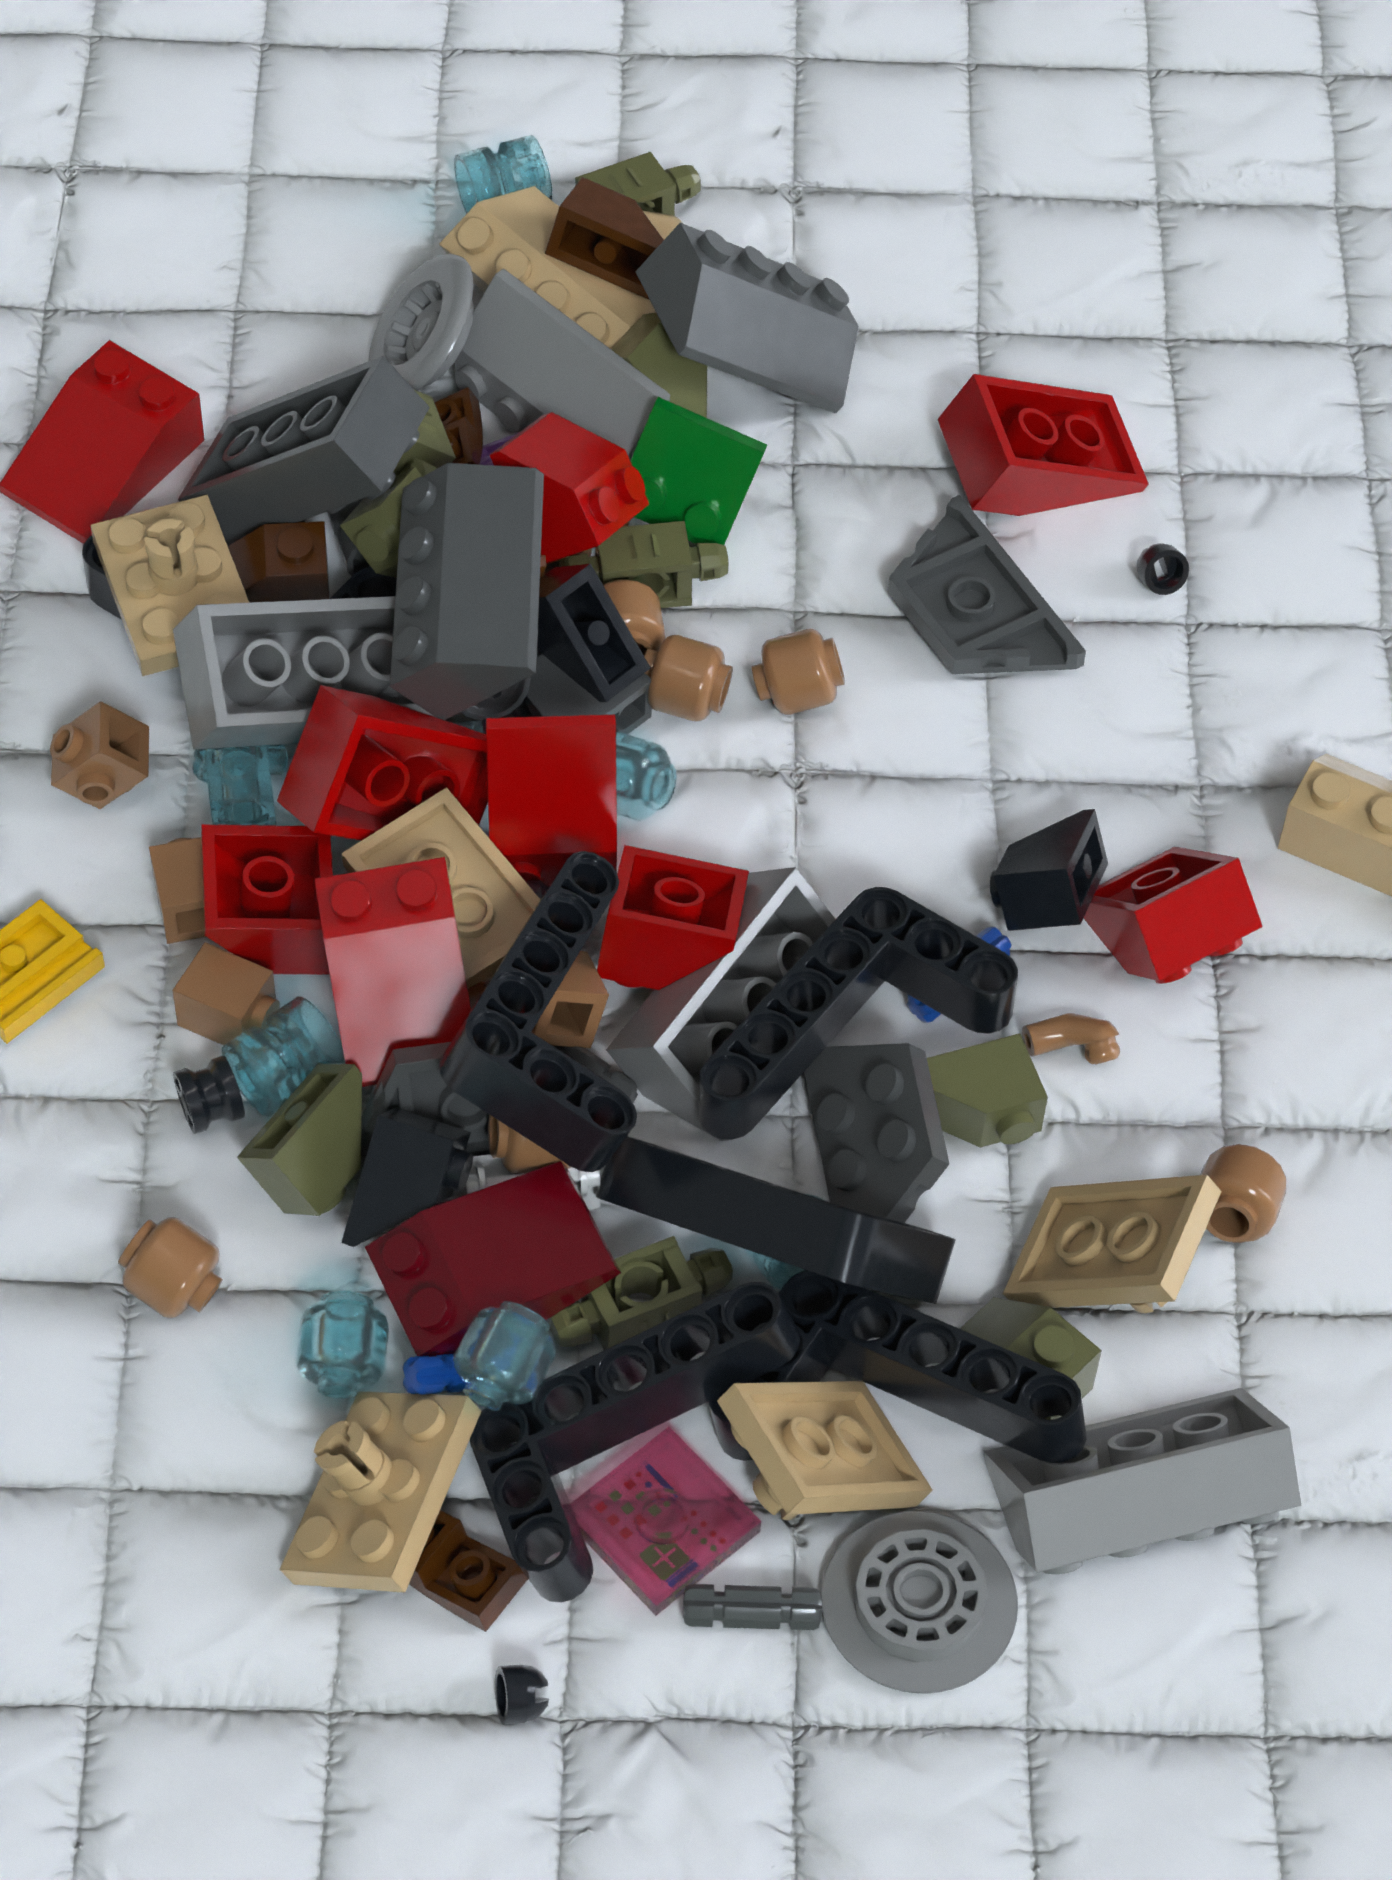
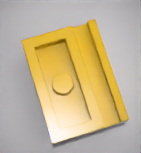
(40, 966)

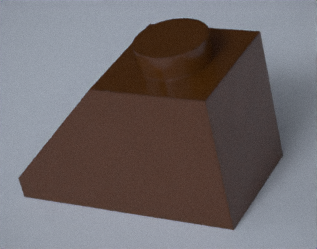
(603, 235)
(283, 562)

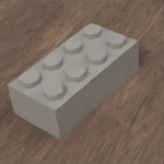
(259, 664)

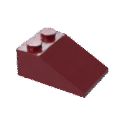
(503, 1243)

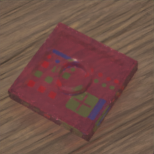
(663, 1520)

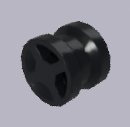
(209, 1094)

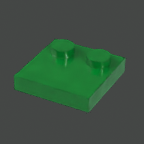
(694, 471)

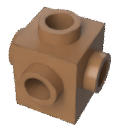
(100, 755)

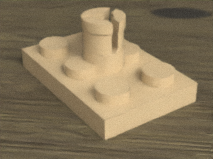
(161, 569)
(486, 889)
(1113, 1243)
(822, 1448)
(379, 1490)

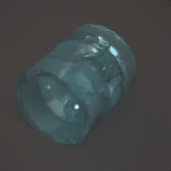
(515, 167)
(278, 1059)

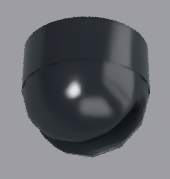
(1172, 563)
(516, 1693)

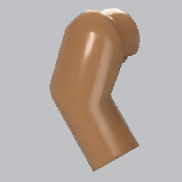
(1070, 1030)

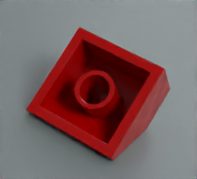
(586, 483)
(264, 894)
(1173, 912)
(669, 918)

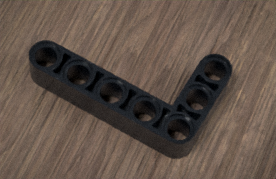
(869, 943)
(518, 1074)
(777, 1221)
(899, 1363)
(614, 1415)

